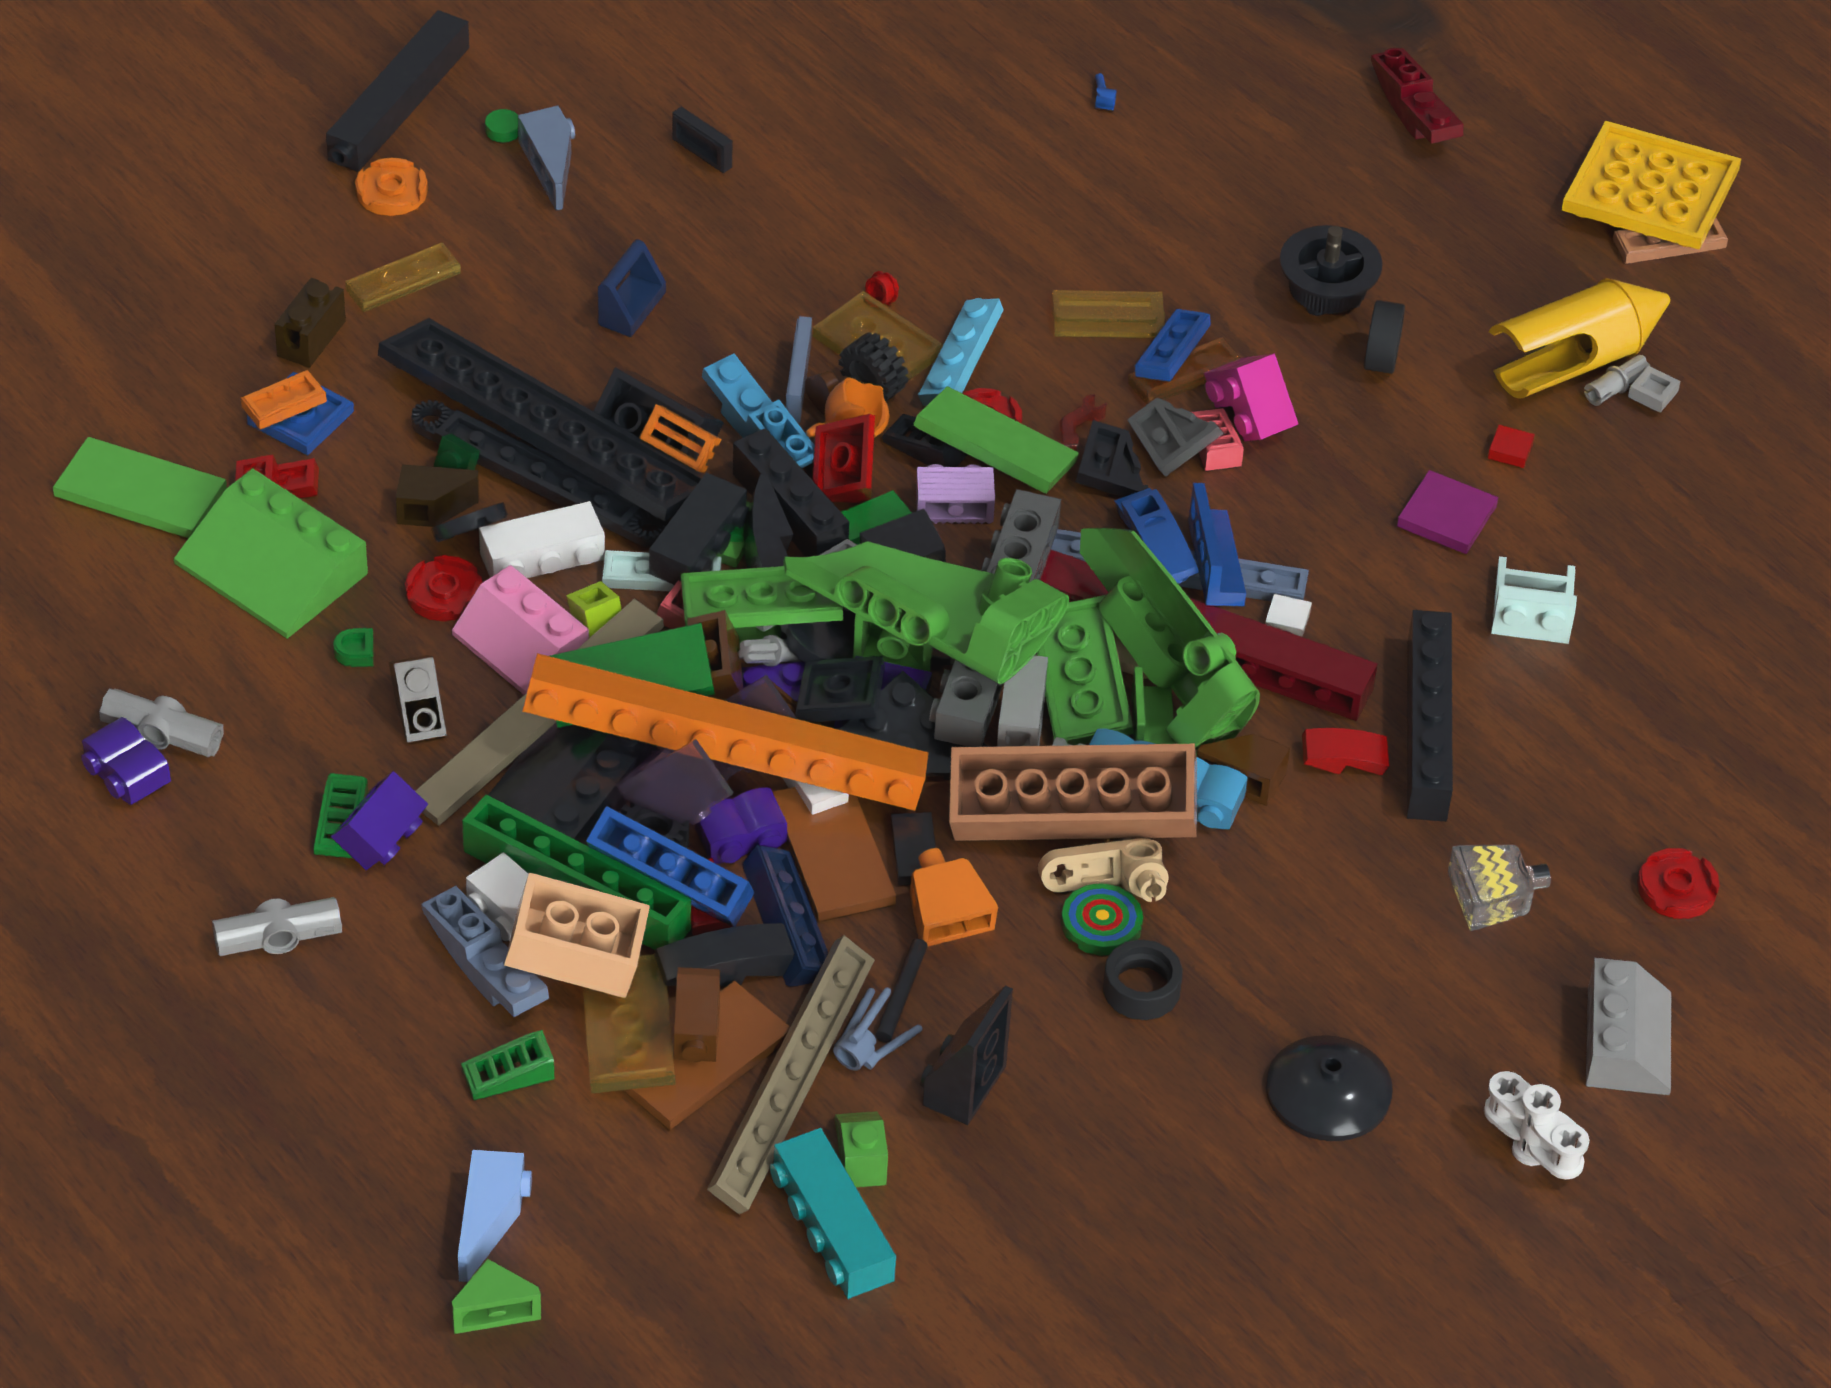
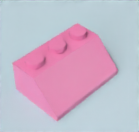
(512, 623)

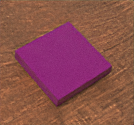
(1447, 512)

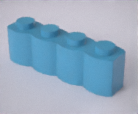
(1218, 786)

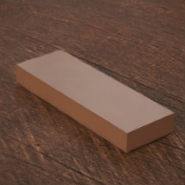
(1639, 247)

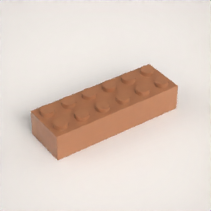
(1073, 792)

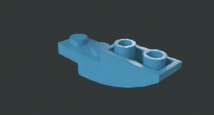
(751, 410)

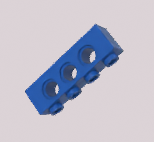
(665, 861)

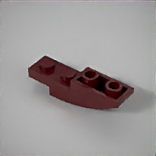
(1412, 97)

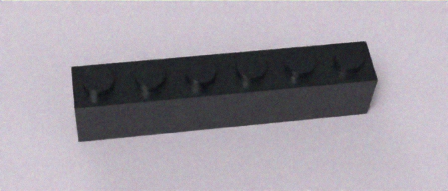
(1429, 716)

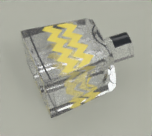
(1494, 883)

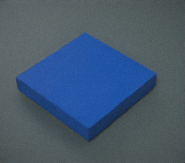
(312, 426)

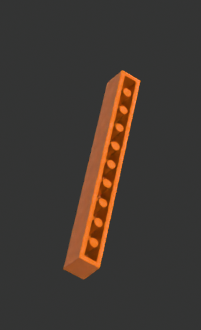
(726, 731)

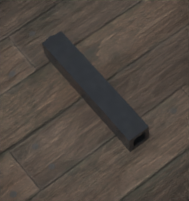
(397, 91)

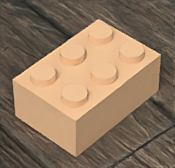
(577, 935)

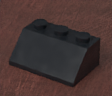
(631, 399)

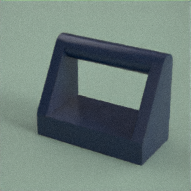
(631, 304)

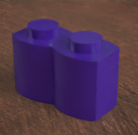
(125, 761)
(741, 824)

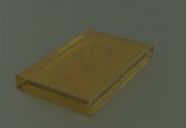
(867, 315)

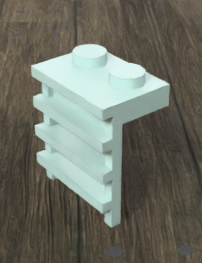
(1534, 611)

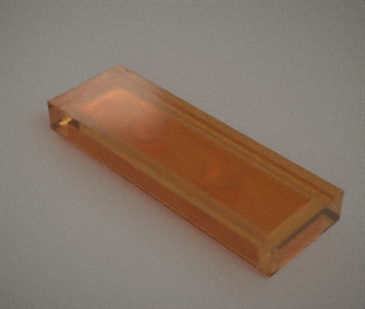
(1190, 373)

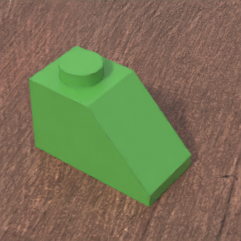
(863, 1147)

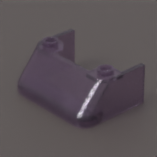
(685, 780)

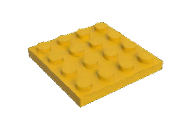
(1651, 185)

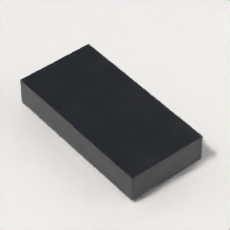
(702, 139)
(911, 836)

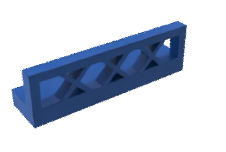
(1215, 552)

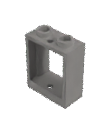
(1023, 705)

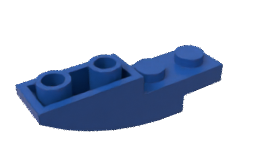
(1155, 525)

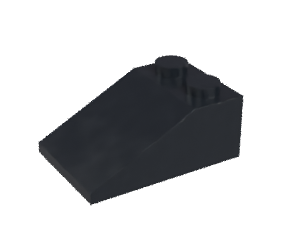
(970, 1060)

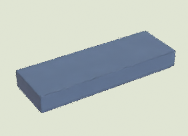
(799, 367)

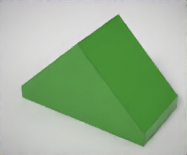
(495, 1299)

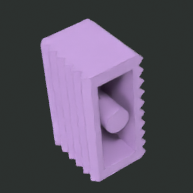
(956, 493)

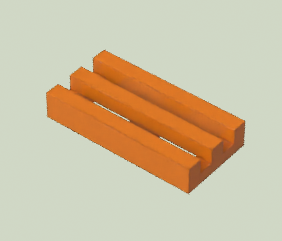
(705, 452)

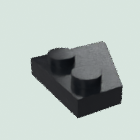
(1110, 461)

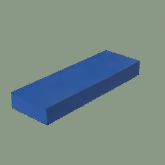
(1172, 345)

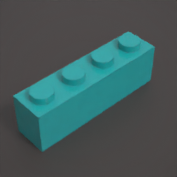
(833, 1213)

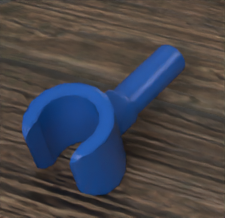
(1105, 97)

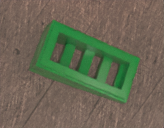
(342, 792)
(527, 1074)

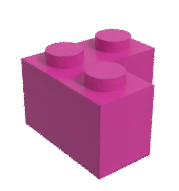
(1256, 394)

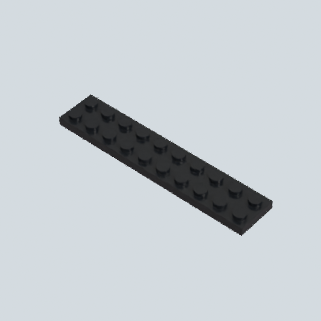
(542, 417)

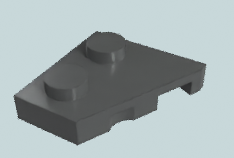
(1172, 433)

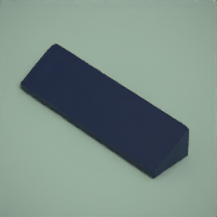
(784, 900)

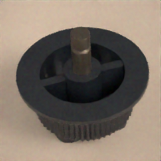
(1330, 268)

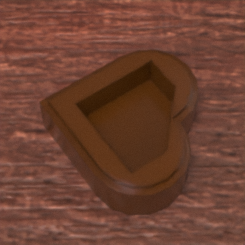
(819, 387)

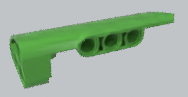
(966, 613)
(1170, 638)

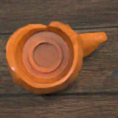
(852, 400)

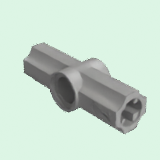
(163, 722)
(277, 926)

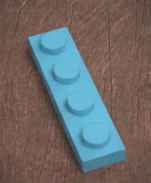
(962, 348)

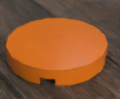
(391, 187)

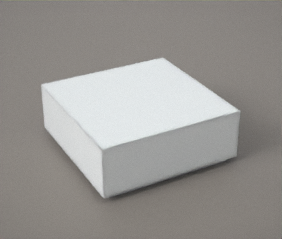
(1288, 614)

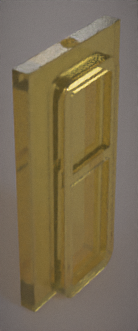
(1107, 313)

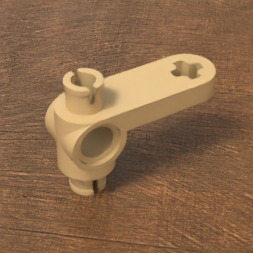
(1127, 862)

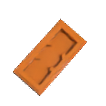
(283, 399)

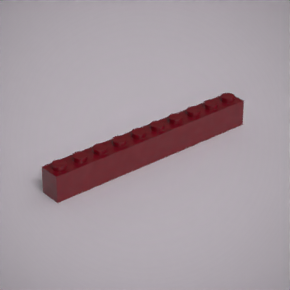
(1266, 654)

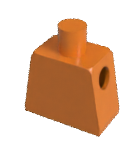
(949, 899)

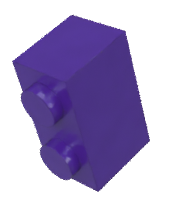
(380, 821)

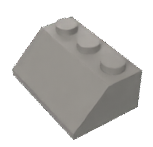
(1628, 1029)

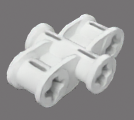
(1544, 1130)

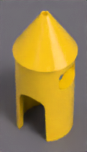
(1607, 317)

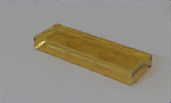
(402, 277)

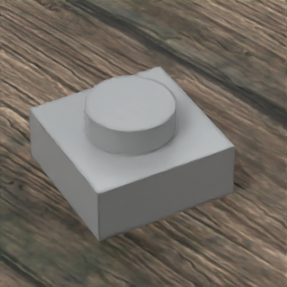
(1654, 389)

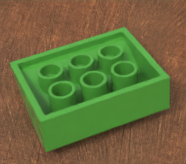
(273, 554)

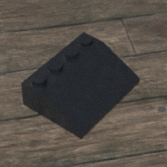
(570, 777)

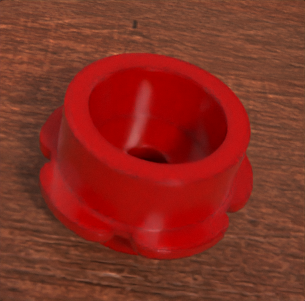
(882, 287)

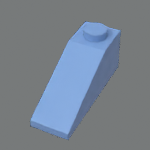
(491, 1205)

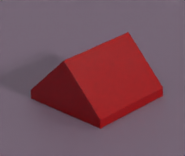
(845, 459)

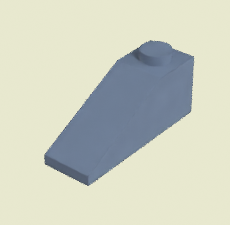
(547, 145)

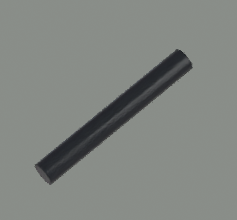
(901, 990)

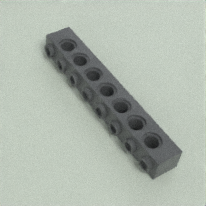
(968, 696)

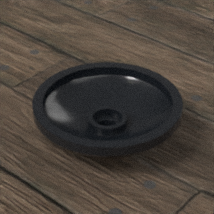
(1328, 1102)

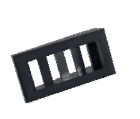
(922, 450)

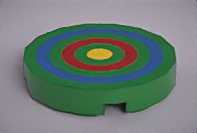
(1101, 918)

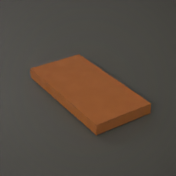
(835, 857)
(745, 1038)

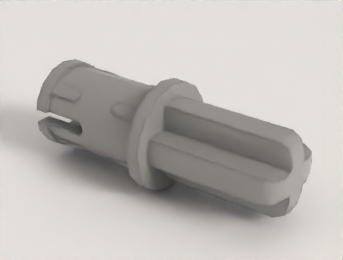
(1615, 380)
(769, 650)

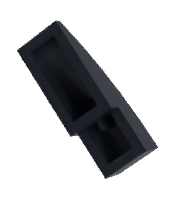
(766, 528)
(732, 950)

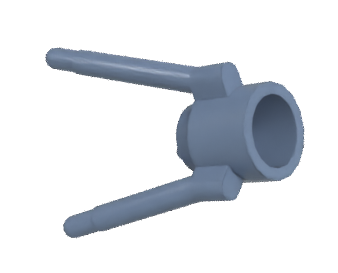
(857, 1042)

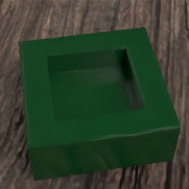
(456, 454)

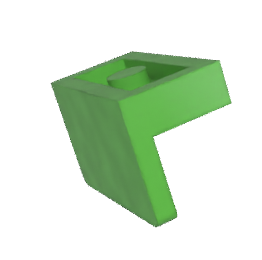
(1150, 711)

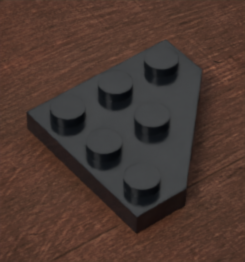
(905, 721)

